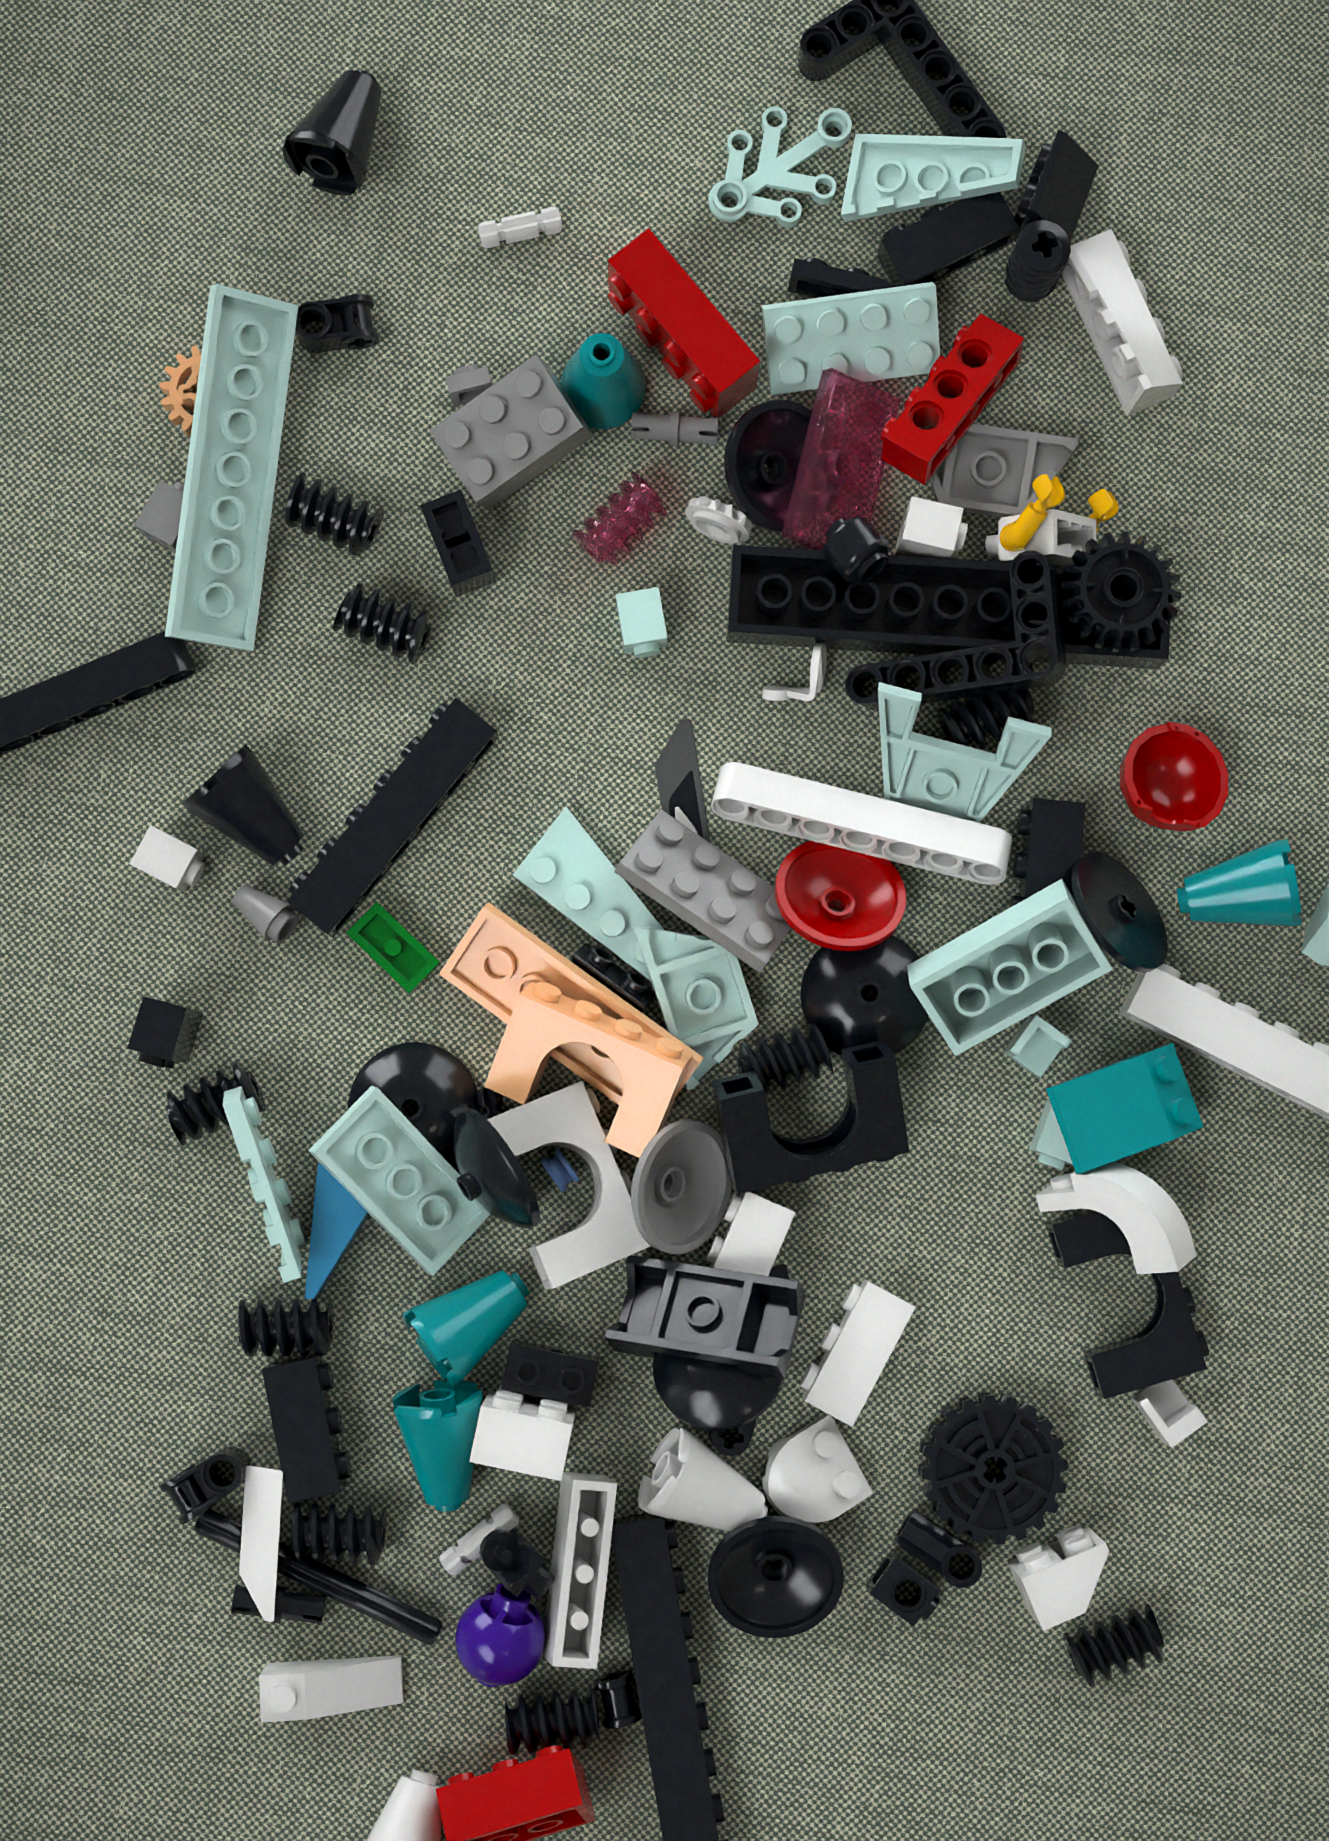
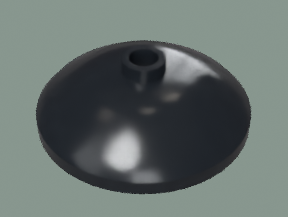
(772, 436)
(834, 1000)
(430, 1078)
(492, 1172)
(712, 1393)
(779, 1595)

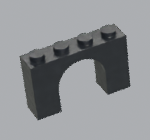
(866, 1131)
(1168, 1342)

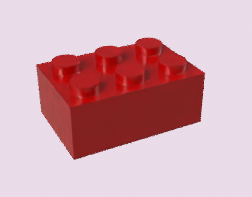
(517, 1799)

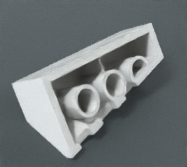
(1121, 323)

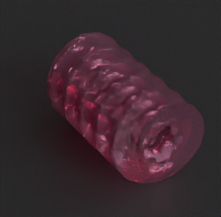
(620, 521)

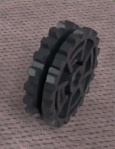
(1027, 1467)

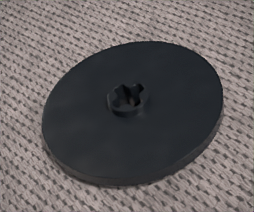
(1119, 912)

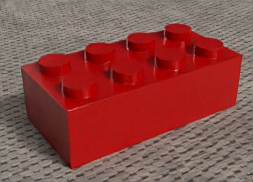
(681, 325)

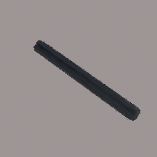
(329, 1582)

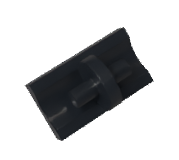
(515, 1563)

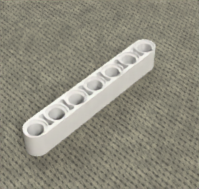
(862, 823)

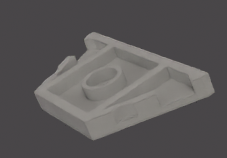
(995, 469)

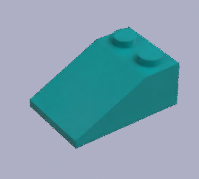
(1124, 1108)

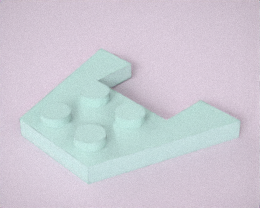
(944, 773)

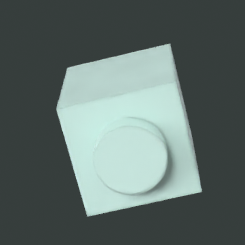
(641, 622)
(1049, 1141)

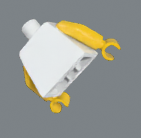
(1050, 531)

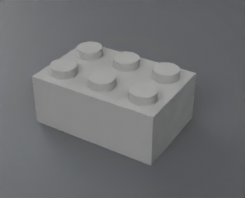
(511, 432)

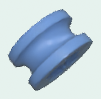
(560, 1170)

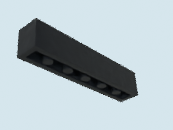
(393, 817)

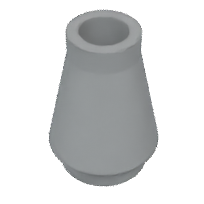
(267, 914)

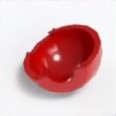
(1174, 778)

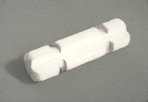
(520, 227)
(468, 1547)

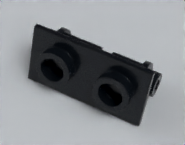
(626, 985)

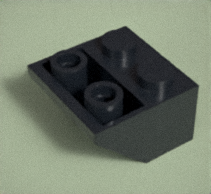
(1057, 185)

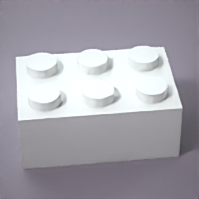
(523, 1434)

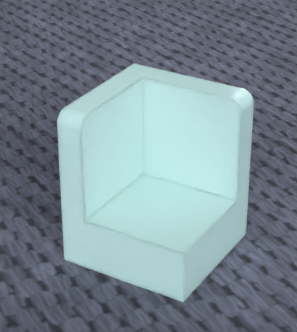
(1036, 1045)

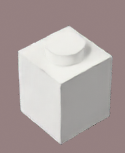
(169, 859)

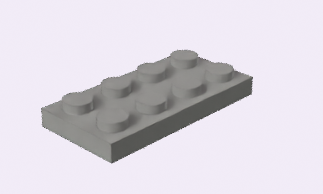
(706, 889)

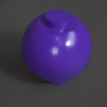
(500, 1637)

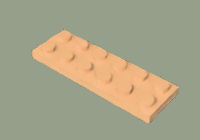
(503, 958)

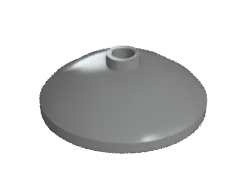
(680, 1187)

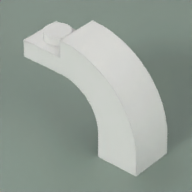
(1138, 1206)

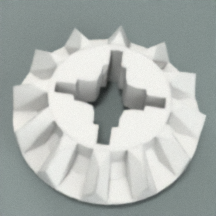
(718, 520)

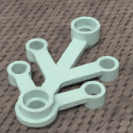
(774, 171)

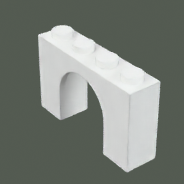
(609, 1230)

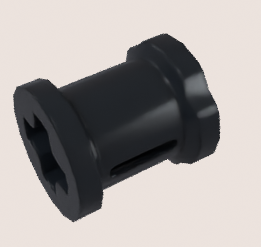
(617, 1699)

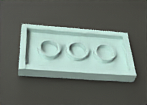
(857, 333)
(399, 1180)

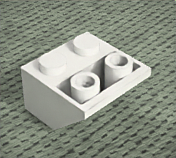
(1060, 1576)

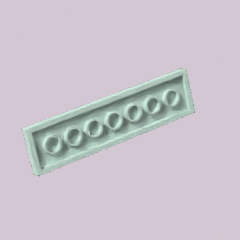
(231, 469)

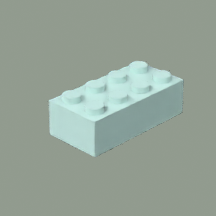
(1008, 968)

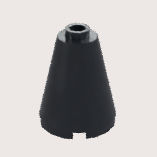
(337, 135)
(248, 809)

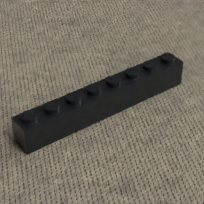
(666, 1678)

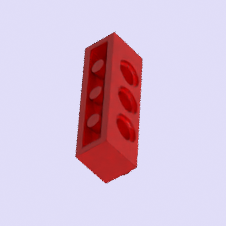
(922, 451)

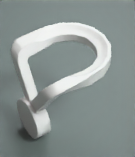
(817, 680)

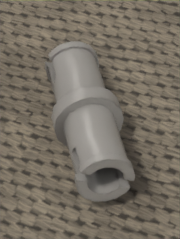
(675, 428)

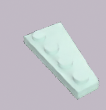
(922, 171)
(581, 884)
(280, 1227)

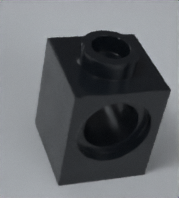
(892, 1572)

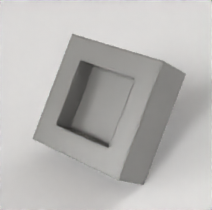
(468, 383)

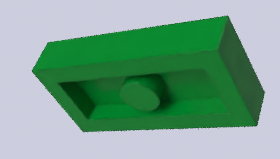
(393, 948)

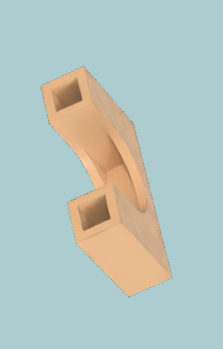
(647, 1065)

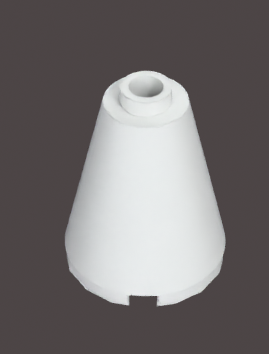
(698, 1486)
(410, 1811)

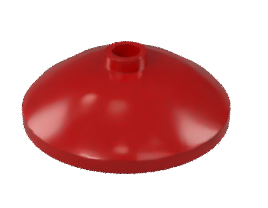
(857, 885)

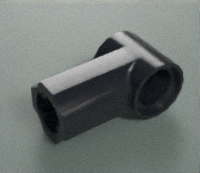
(936, 1547)

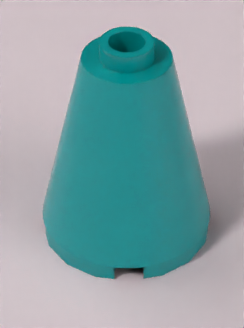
(604, 382)
(1245, 889)
(466, 1322)
(439, 1438)

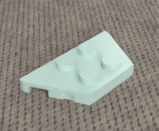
(698, 993)

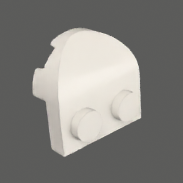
(814, 1474)

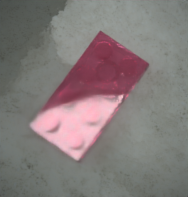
(839, 457)

